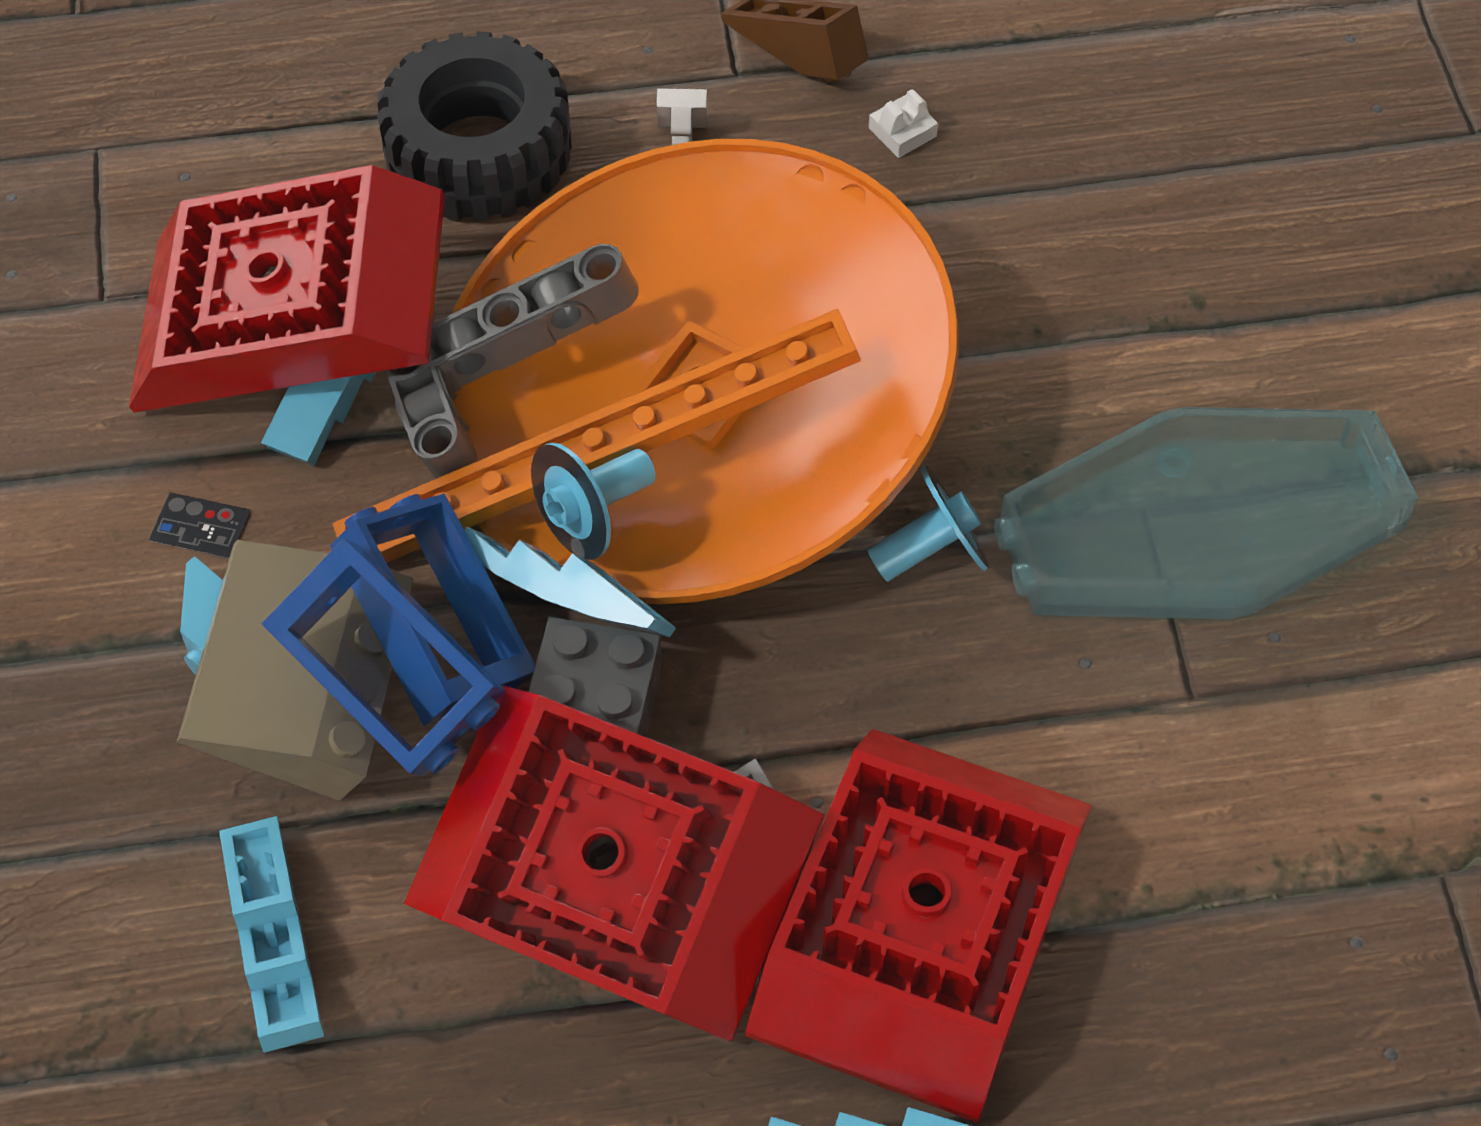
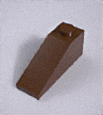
(804, 34)

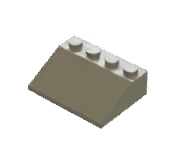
(260, 703)

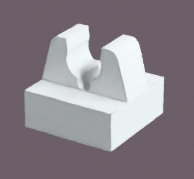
(682, 112)
(904, 124)

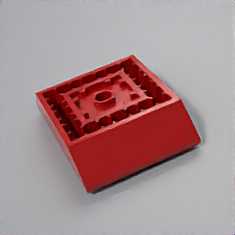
(343, 302)
(695, 875)
(905, 987)

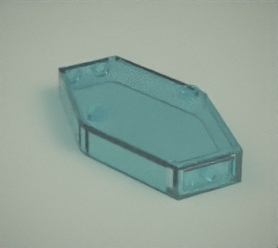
(1204, 513)

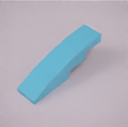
(309, 414)
(575, 586)
(270, 934)

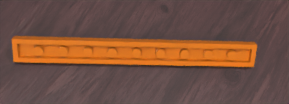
(643, 420)

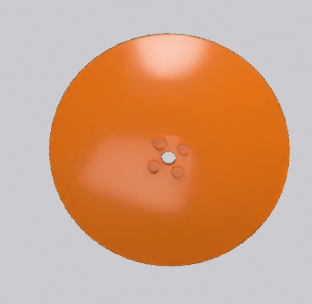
(725, 254)

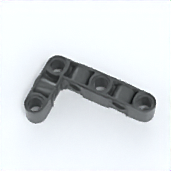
(500, 334)

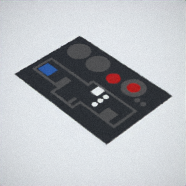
(199, 525)

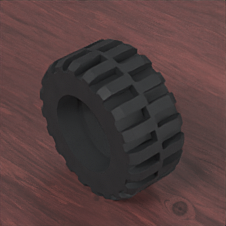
(477, 79)

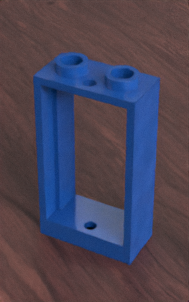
(466, 588)
(319, 593)

